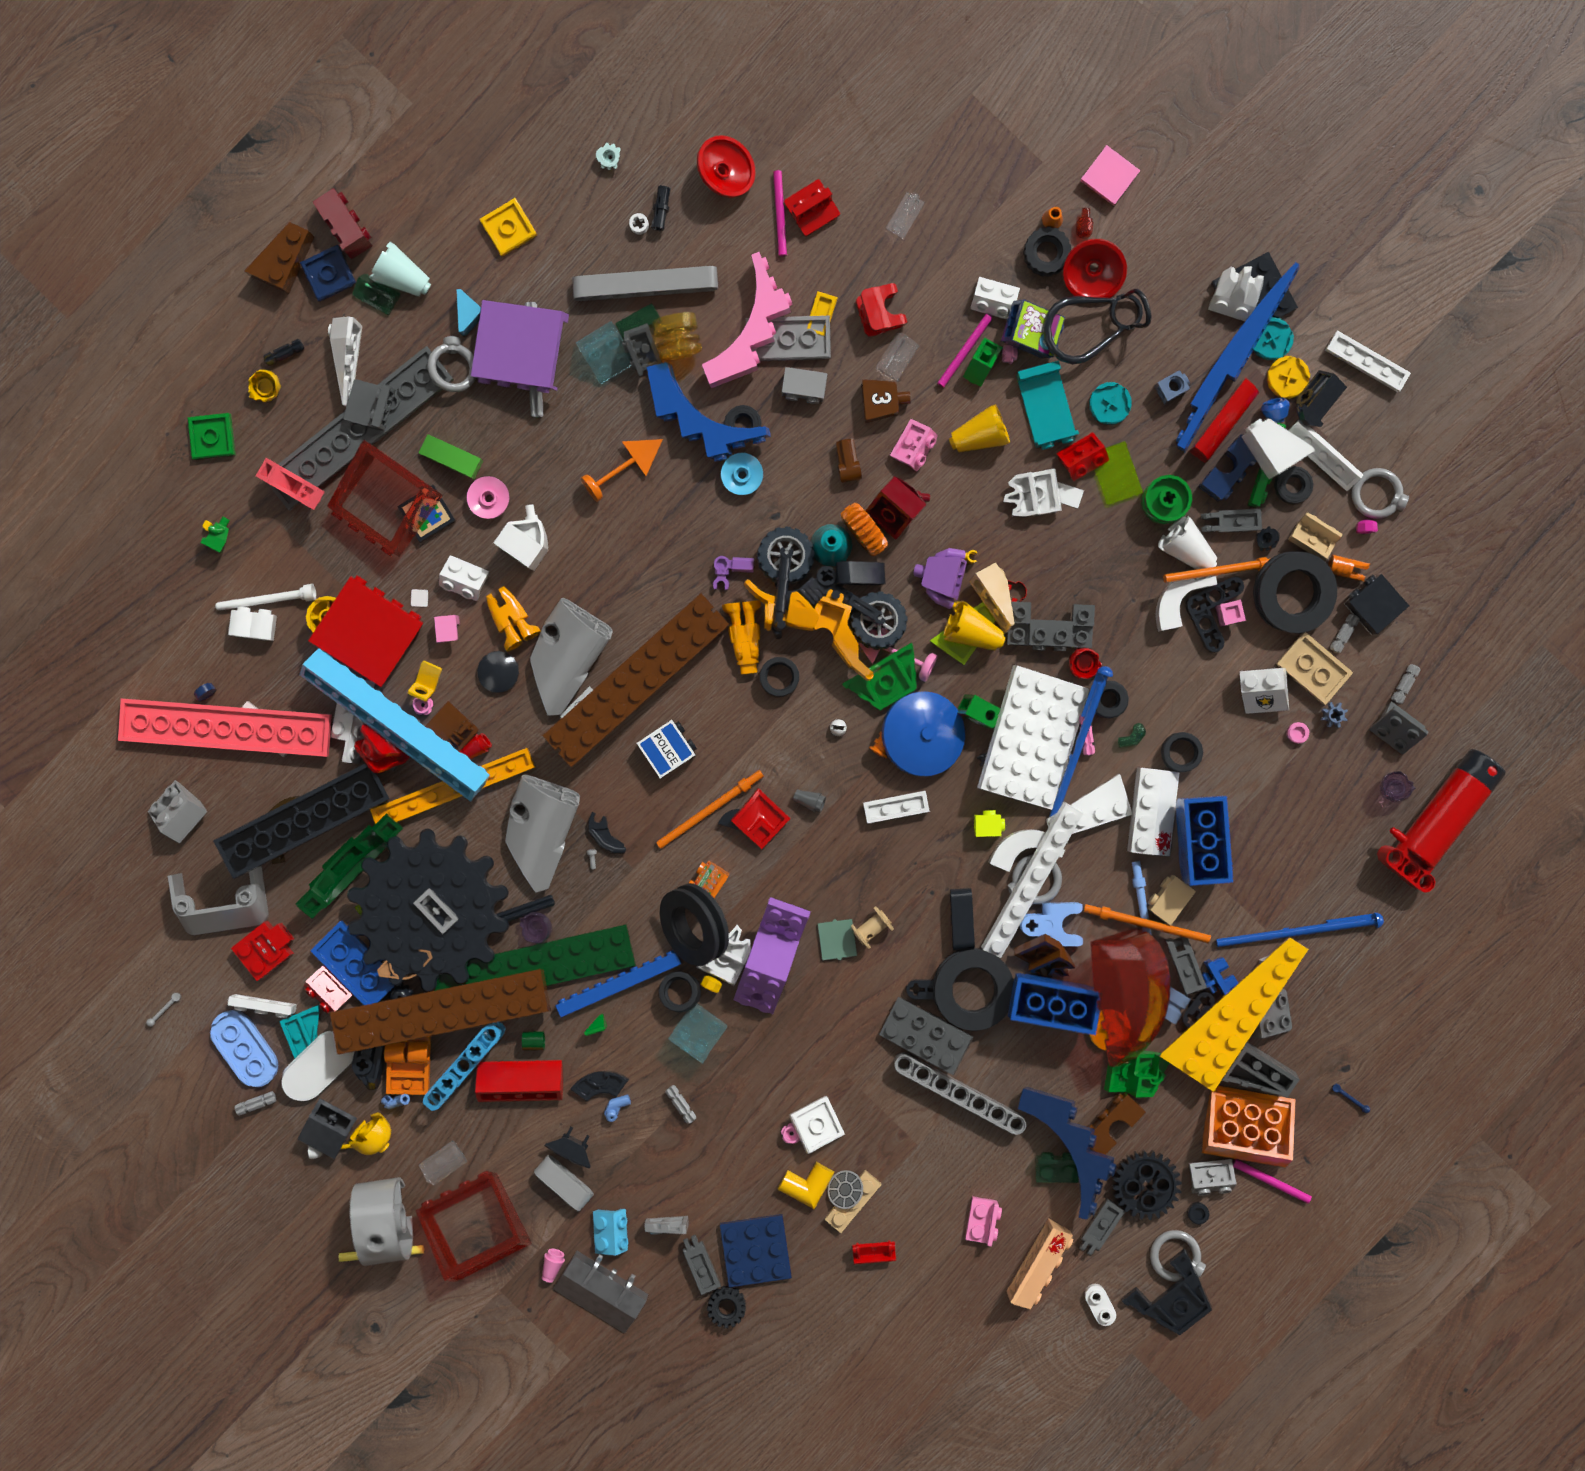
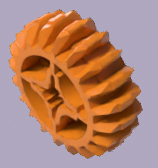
(864, 529)

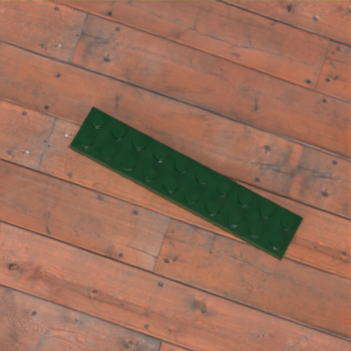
(560, 959)

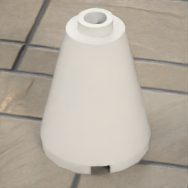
(1188, 544)

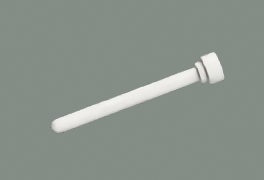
(306, 593)

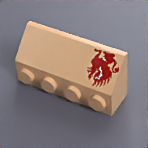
(1039, 1264)

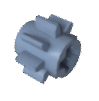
(1338, 718)

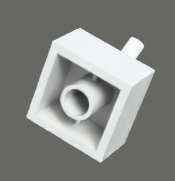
(525, 539)

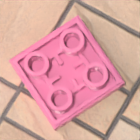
(1110, 175)

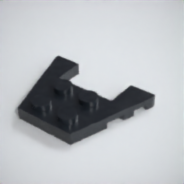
(1180, 1304)

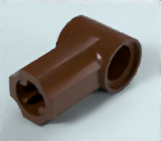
(848, 465)

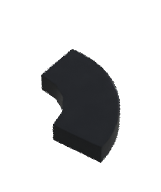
(598, 1083)

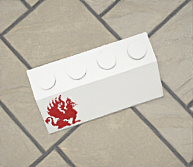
(1153, 811)

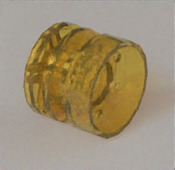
(678, 340)

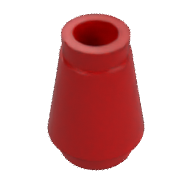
(476, 746)

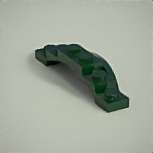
(346, 865)

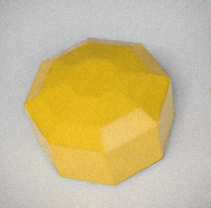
(711, 983)

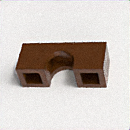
(1122, 1109)

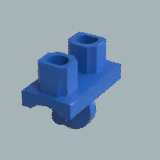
(1214, 968)

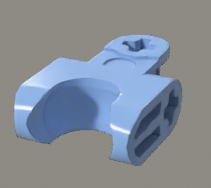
(1051, 920)

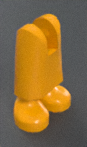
(508, 617)

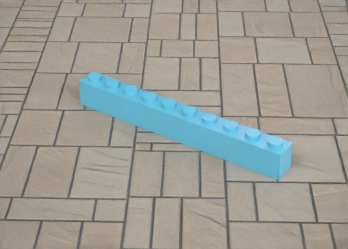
(394, 724)

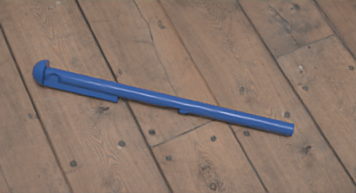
(1088, 712)
(1330, 925)

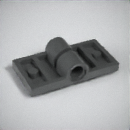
(926, 1035)

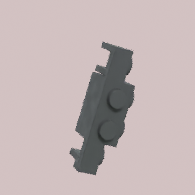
(1052, 633)

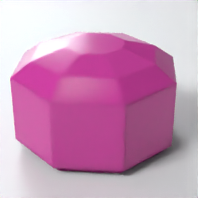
(1366, 527)

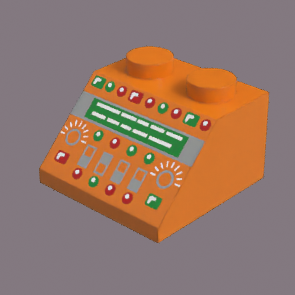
(710, 877)

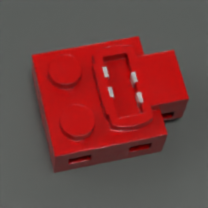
(264, 949)

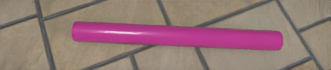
(780, 218)
(964, 350)
(1272, 1181)

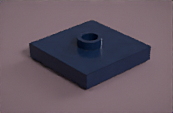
(328, 273)

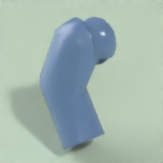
(396, 1101)
(614, 1106)

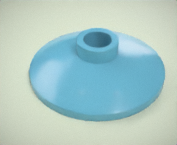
(736, 464)

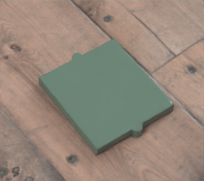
(837, 939)

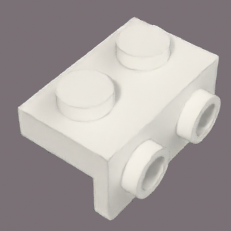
(994, 297)
(462, 578)

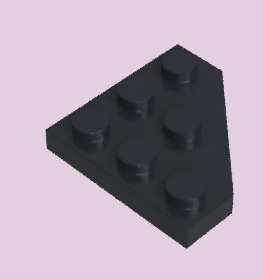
(1266, 267)

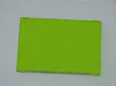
(1118, 475)

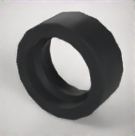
(779, 661)
(1198, 752)
(667, 981)

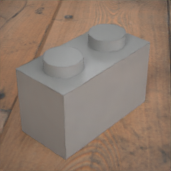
(804, 385)

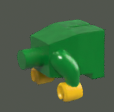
(217, 534)

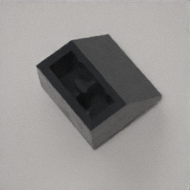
(327, 1128)

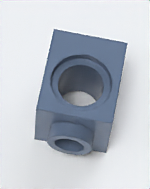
(1166, 393)

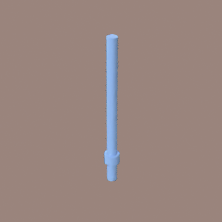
(1139, 883)

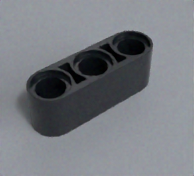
(860, 573)
(962, 919)

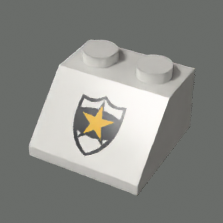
(1264, 690)

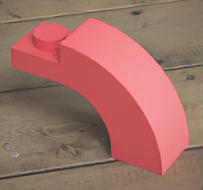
(290, 483)

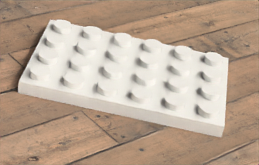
(1033, 737)

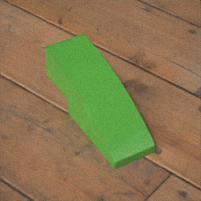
(451, 456)

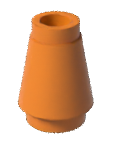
(1050, 221)

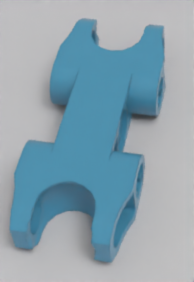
(443, 1086)

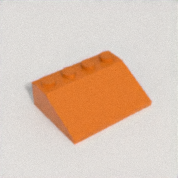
(1249, 1126)

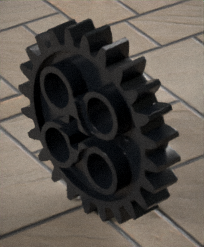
(1132, 1172)

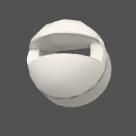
(838, 722)

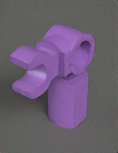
(738, 564)

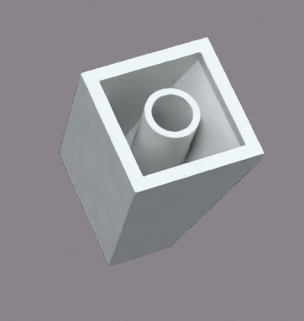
(1274, 446)

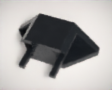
(571, 1149)

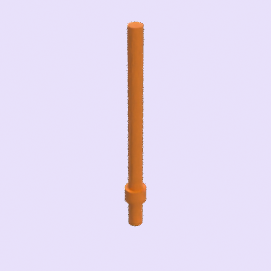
(1179, 576)
(743, 785)
(1106, 913)

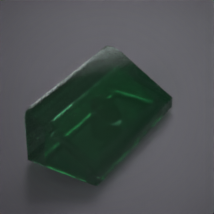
(376, 294)
(639, 318)

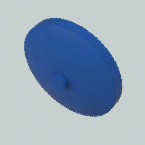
(923, 734)

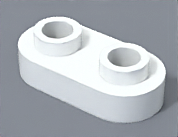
(1100, 1305)

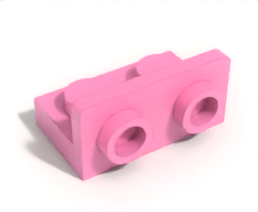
(914, 444)
(983, 1220)

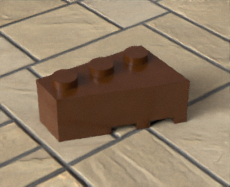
(281, 259)

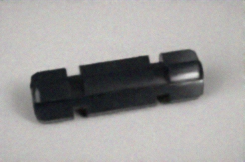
(283, 352)

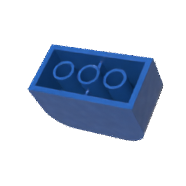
(1204, 840)
(1054, 1003)

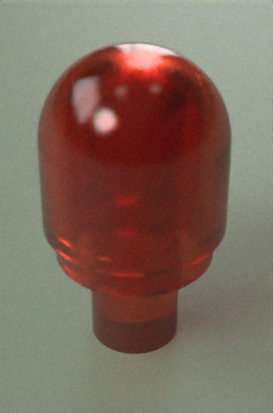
(1084, 224)

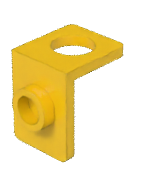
(426, 681)

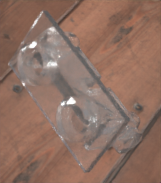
(905, 214)

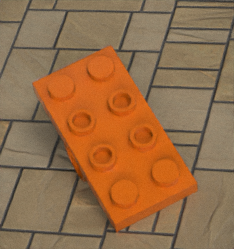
(408, 1066)

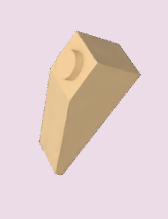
(994, 592)

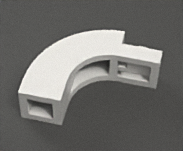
(1169, 601)
(1013, 844)

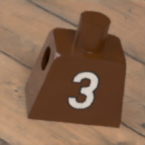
(882, 399)

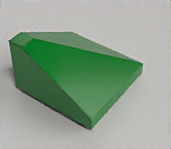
(597, 1026)

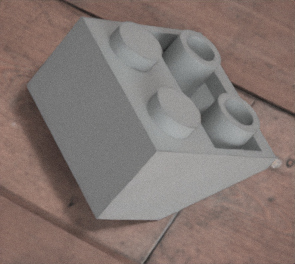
(176, 812)

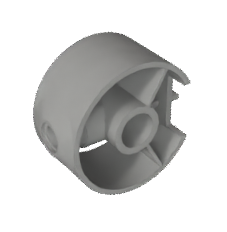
(380, 1222)

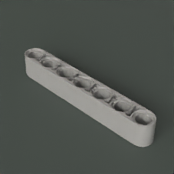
(645, 283)
(967, 1100)

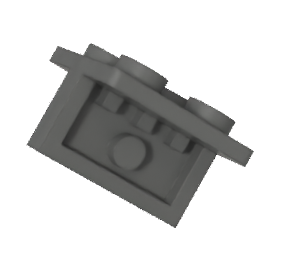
(1399, 728)

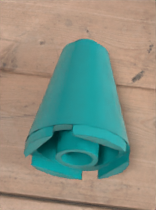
(827, 553)

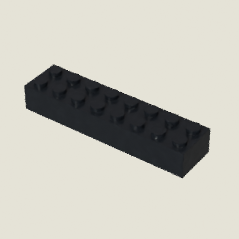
(300, 820)

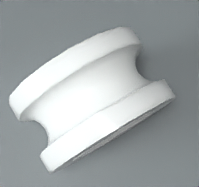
(641, 217)

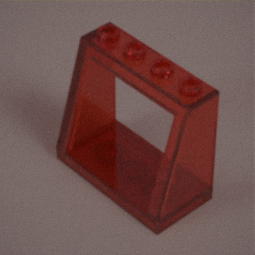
(417, 514)
(444, 1257)

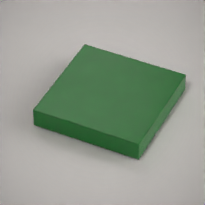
(211, 436)

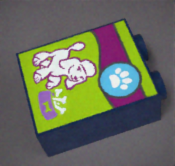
(1025, 328)

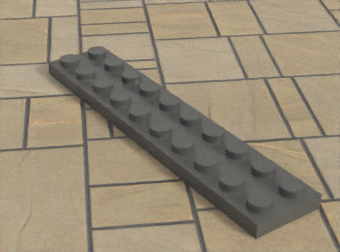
(339, 440)

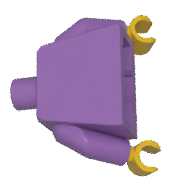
(944, 575)

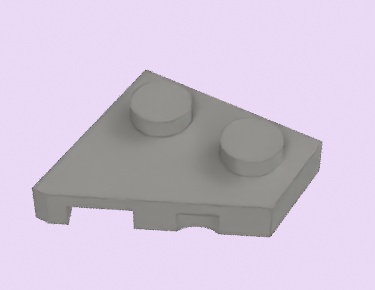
(674, 1225)

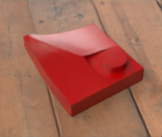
(760, 818)

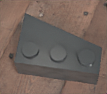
(1262, 1072)

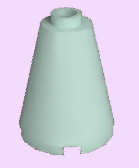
(399, 272)

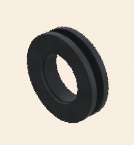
(1323, 597)
(708, 915)
(943, 989)

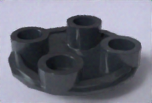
(498, 671)

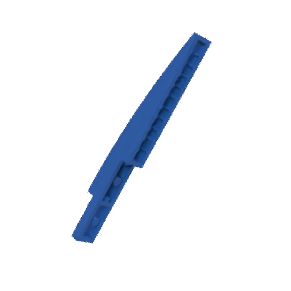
(1234, 357)

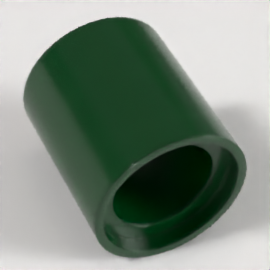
(533, 1040)

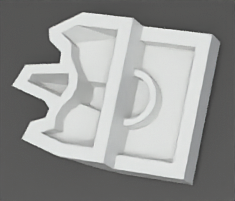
(1237, 293)
(1034, 493)
(732, 961)

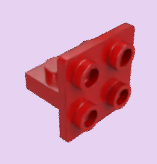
(812, 207)

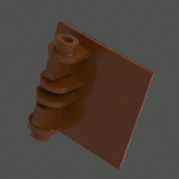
(452, 726)

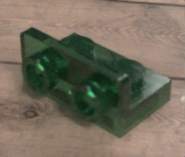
(1056, 1168)

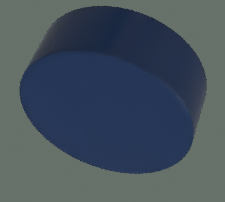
(204, 691)

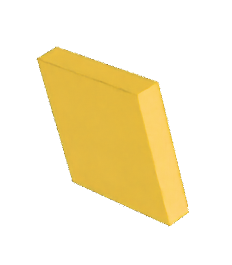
(508, 227)

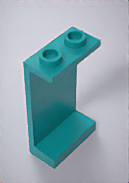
(1046, 405)

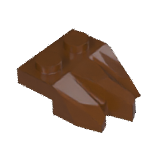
(1045, 956)

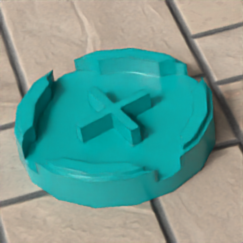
(1275, 340)
(1110, 403)

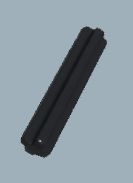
(525, 909)

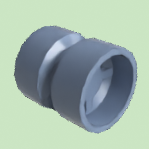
(1176, 1003)

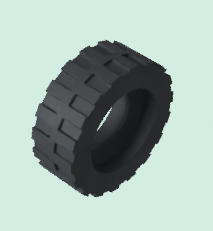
(1030, 251)

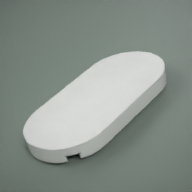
(314, 1068)

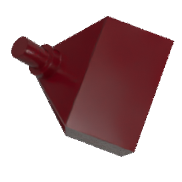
(897, 506)

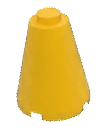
(981, 432)
(972, 629)

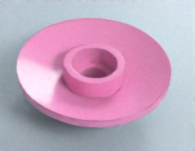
(480, 490)

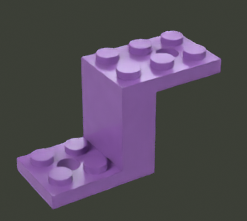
(771, 955)

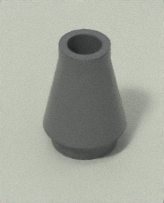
(810, 800)

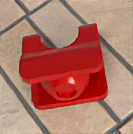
(873, 312)
(378, 751)

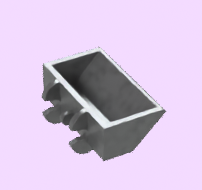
(601, 1291)

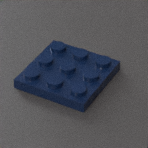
(755, 1250)

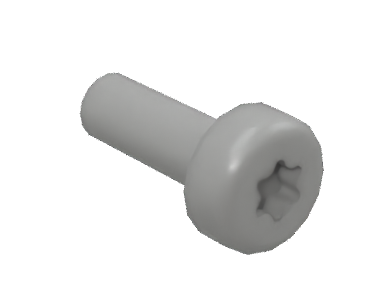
(591, 853)

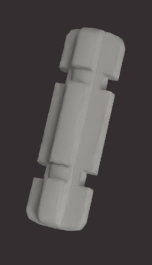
(1344, 633)
(1405, 684)
(255, 1103)
(680, 1104)

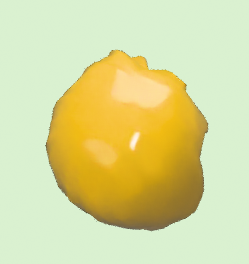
(263, 386)

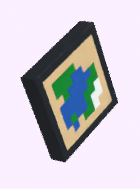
(435, 522)

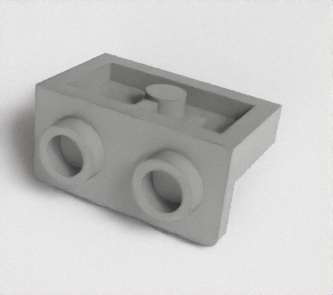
(1212, 1177)

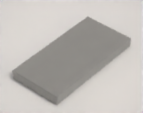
(795, 341)

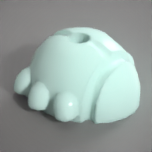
(605, 152)

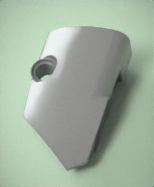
(565, 656)
(540, 829)

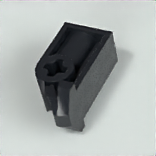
(1318, 398)
(372, 1075)

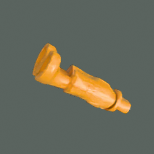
(744, 637)

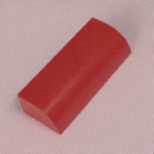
(1224, 420)
(519, 1081)

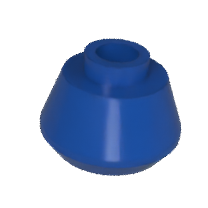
(1276, 409)

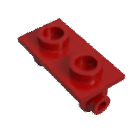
(874, 1252)

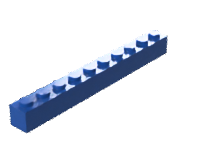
(618, 984)

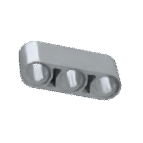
(563, 1182)

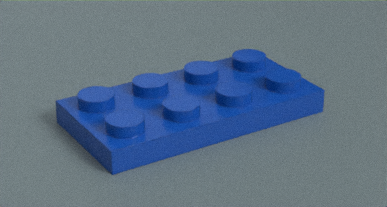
(343, 957)

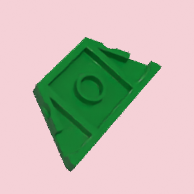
(891, 680)

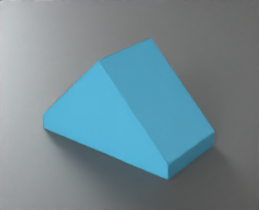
(468, 313)

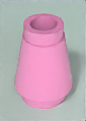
(552, 1263)

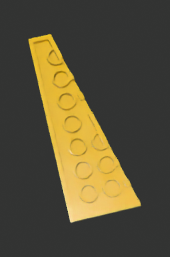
(1221, 1033)

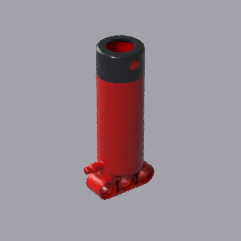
(1442, 820)

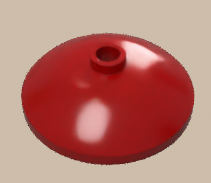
(731, 160)
(1098, 282)

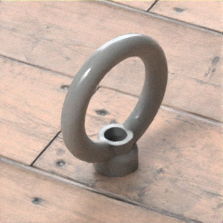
(450, 345)
(1398, 501)
(1043, 898)
(1175, 1234)

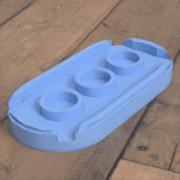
(244, 1048)

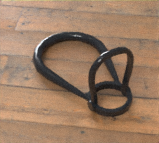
(1074, 300)

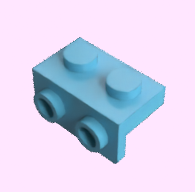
(610, 1232)

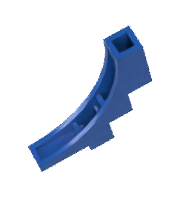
(671, 402)

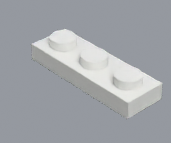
(896, 807)
(262, 1006)

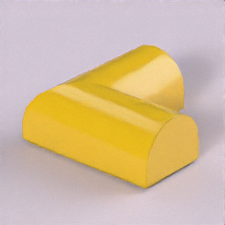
(808, 1190)

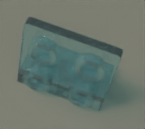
(605, 352)
(698, 1032)

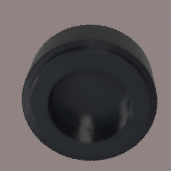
(1198, 1213)

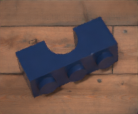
(1219, 484)

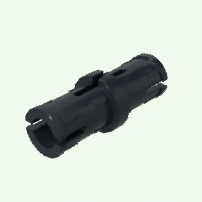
(661, 208)

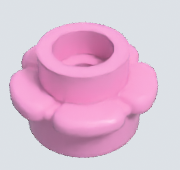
(1009, 354)
(422, 710)
(786, 1134)

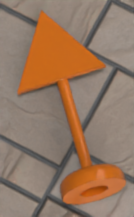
(642, 453)

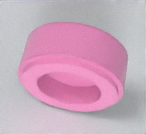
(1297, 732)

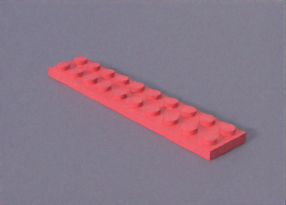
(224, 727)

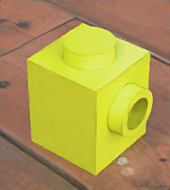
(988, 824)

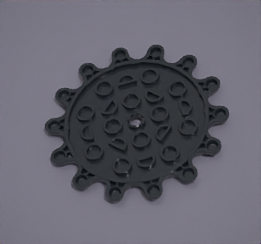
(400, 929)

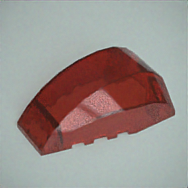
(1132, 991)

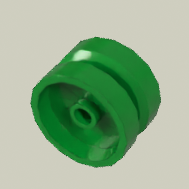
(1175, 490)

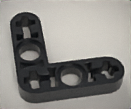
(1204, 611)

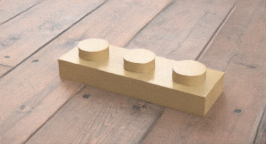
(839, 1217)

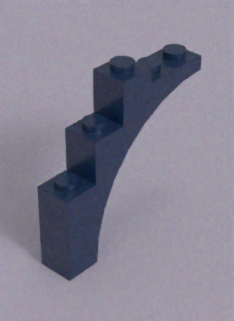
(1091, 1165)

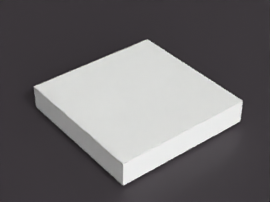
(816, 1124)

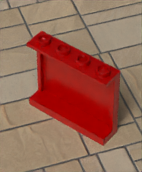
(366, 630)

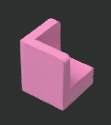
(1230, 613)
(446, 628)

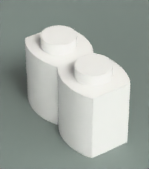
(252, 624)

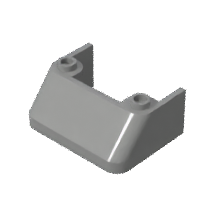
(248, 911)

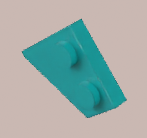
(301, 1029)

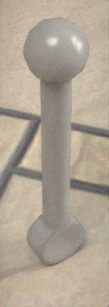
(175, 997)

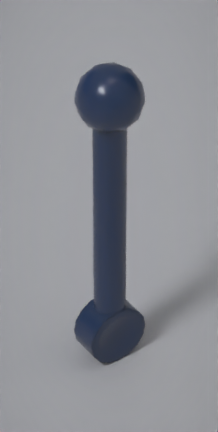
(1337, 1088)

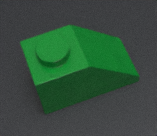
(982, 362)

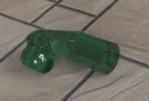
(1135, 737)

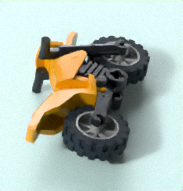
(830, 601)

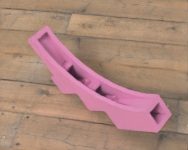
(769, 305)

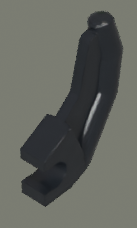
(602, 836)

